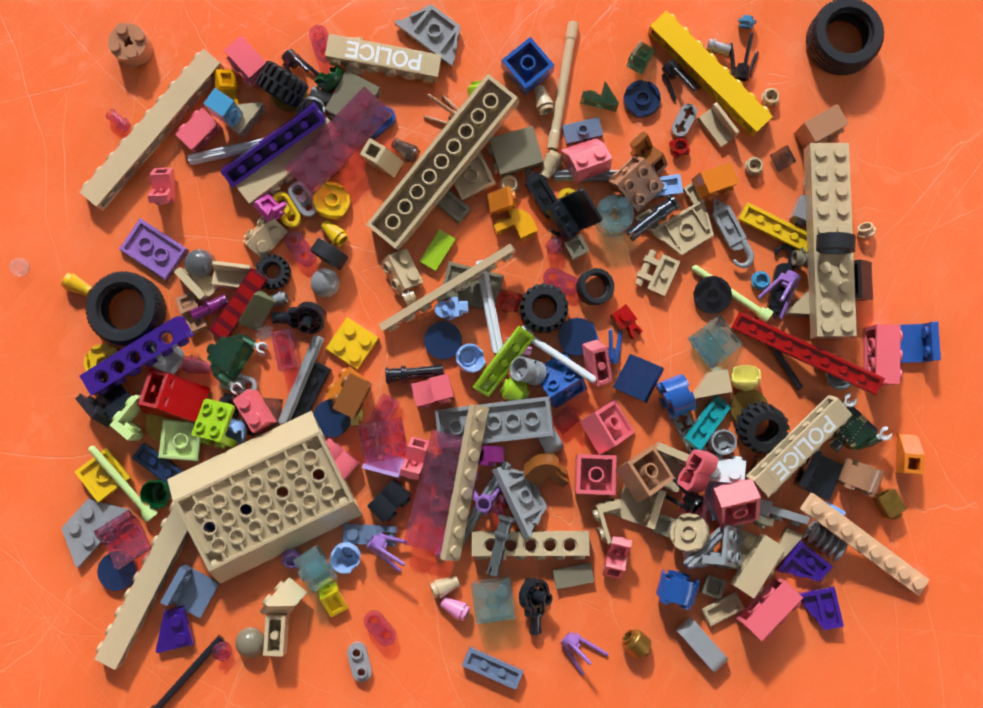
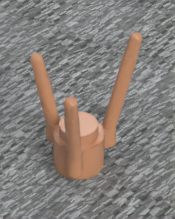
(452, 112)

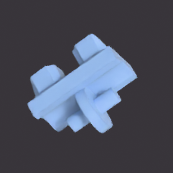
(451, 308)

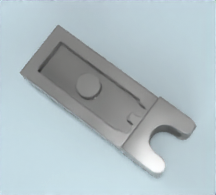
(777, 513)

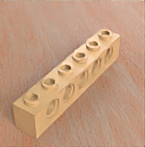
(580, 549)

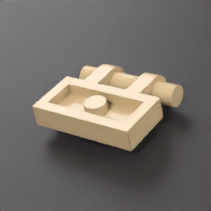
(663, 274)

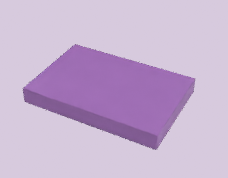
(153, 249)

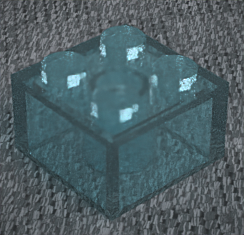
(493, 600)

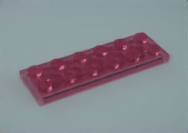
(338, 140)
(434, 493)

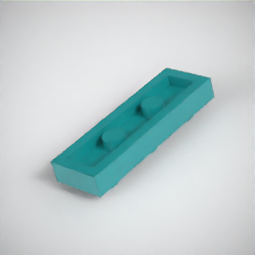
(707, 423)

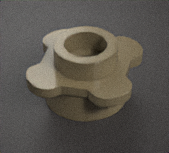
(799, 258)

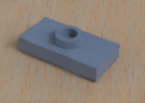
(582, 131)

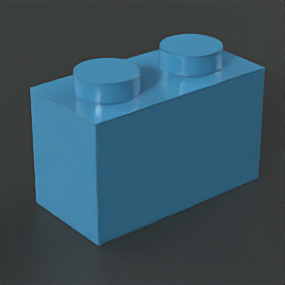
(223, 108)

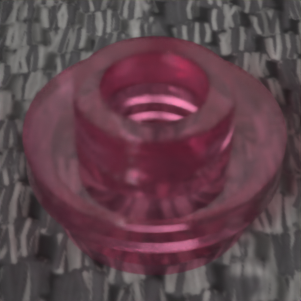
(554, 245)
(222, 651)

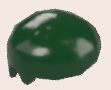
(331, 80)
(155, 494)

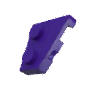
(805, 563)
(823, 607)
(174, 630)

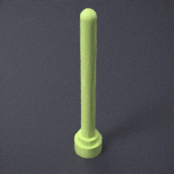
(762, 313)
(146, 511)

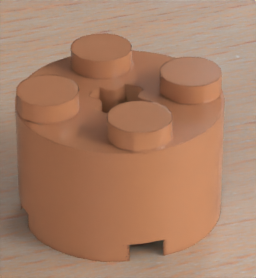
(130, 45)
(862, 476)

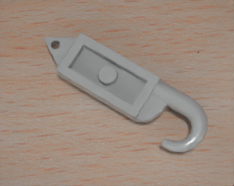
(732, 232)

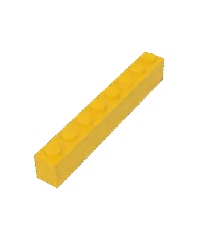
(709, 73)

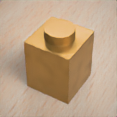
(889, 504)

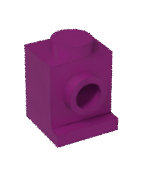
(490, 455)

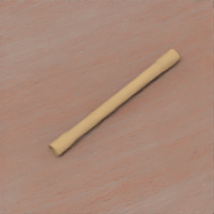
(554, 134)

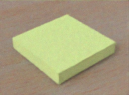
(178, 442)

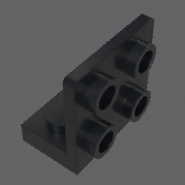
(573, 213)
(105, 406)
(819, 475)

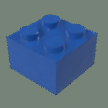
(527, 66)

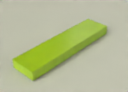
(501, 363)

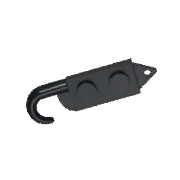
(540, 193)
(777, 292)

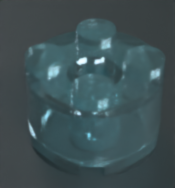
(619, 206)
(315, 568)

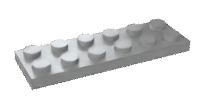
(504, 421)

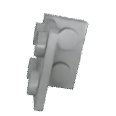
(730, 555)

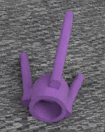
(790, 282)
(485, 501)
(377, 545)
(571, 643)

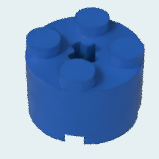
(676, 396)
(677, 588)

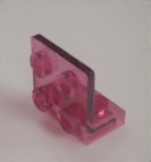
(382, 440)
(123, 539)

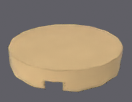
(689, 533)

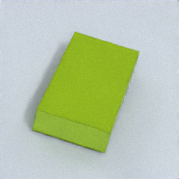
(437, 250)

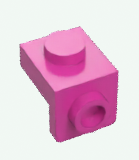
(270, 208)

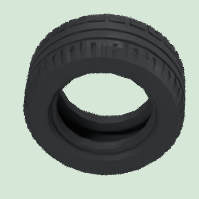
(858, 14)
(103, 292)

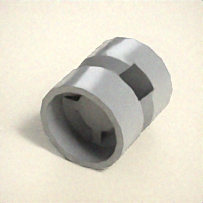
(528, 370)
(722, 442)

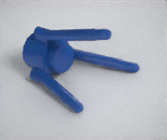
(614, 353)

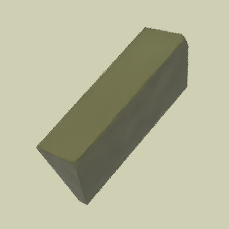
(257, 310)

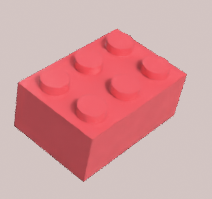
(883, 352)
(769, 608)

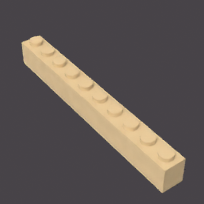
(151, 130)
(144, 591)

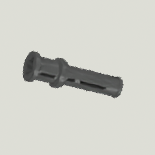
(502, 536)

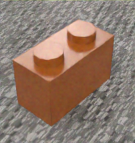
(352, 395)

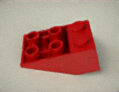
(172, 396)

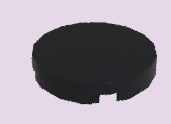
(712, 294)

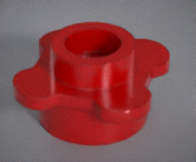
(679, 142)

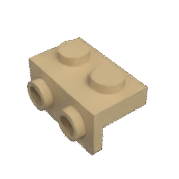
(264, 236)
(401, 271)

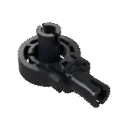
(302, 317)
(534, 602)

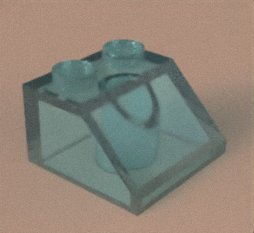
(715, 341)

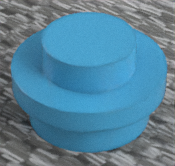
(746, 22)
(760, 280)

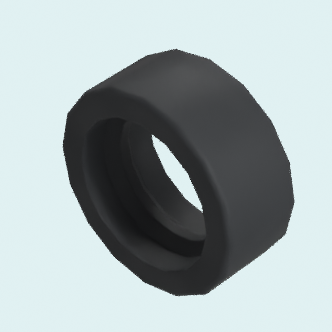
(835, 243)
(329, 254)
(607, 280)

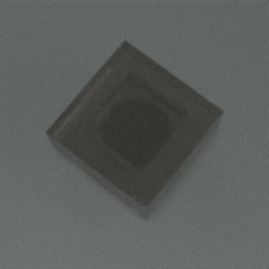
(782, 158)

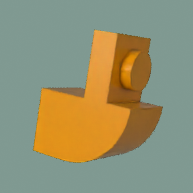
(520, 221)

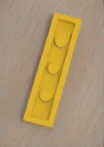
(774, 226)

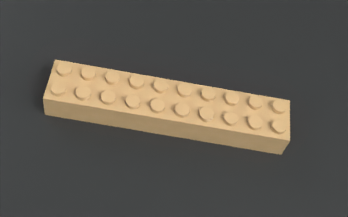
(443, 162)
(829, 210)

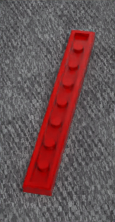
(808, 353)

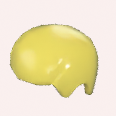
(746, 377)

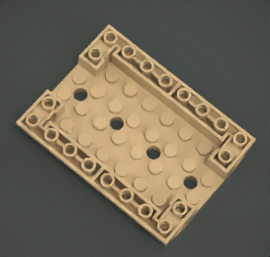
(251, 477)

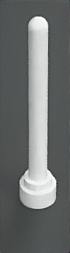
(561, 358)

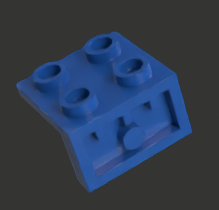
(920, 342)
(561, 382)

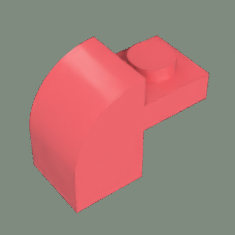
(163, 186)
(414, 458)
(616, 557)

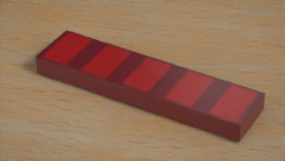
(229, 317)

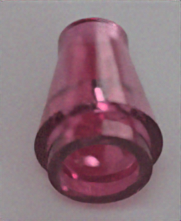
(195, 365)

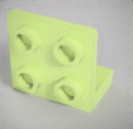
(123, 419)

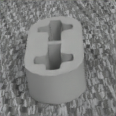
(680, 119)

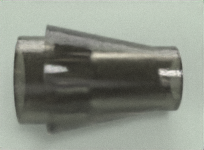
(406, 150)

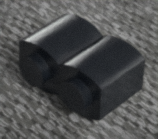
(389, 500)

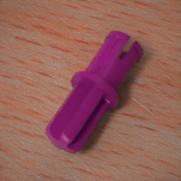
(209, 307)

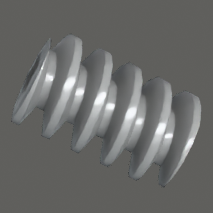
(825, 538)

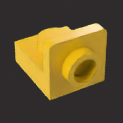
(332, 599)

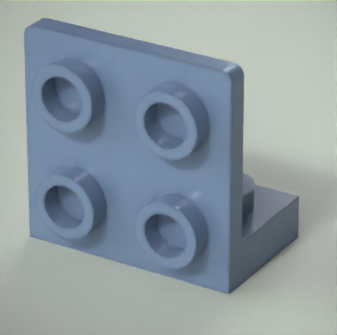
(190, 589)

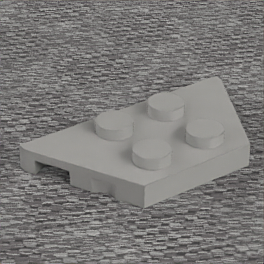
(433, 31)
(522, 497)
(81, 527)

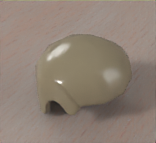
(250, 642)

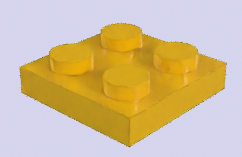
(352, 343)
(97, 479)

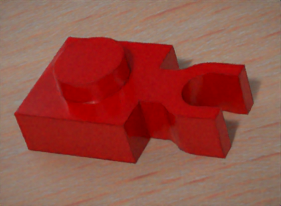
(624, 319)

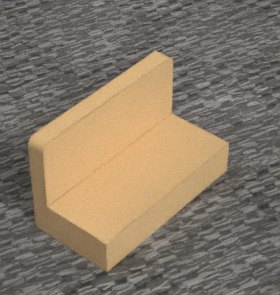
(718, 125)
(229, 274)
(199, 286)

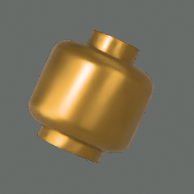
(636, 643)

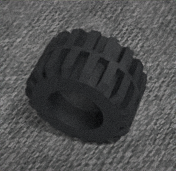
(281, 84)
(549, 292)
(752, 417)

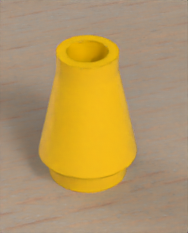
(334, 233)
(74, 284)

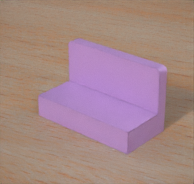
(388, 467)

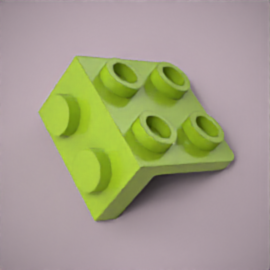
(213, 424)

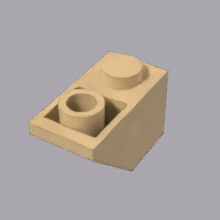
(381, 158)
(285, 598)

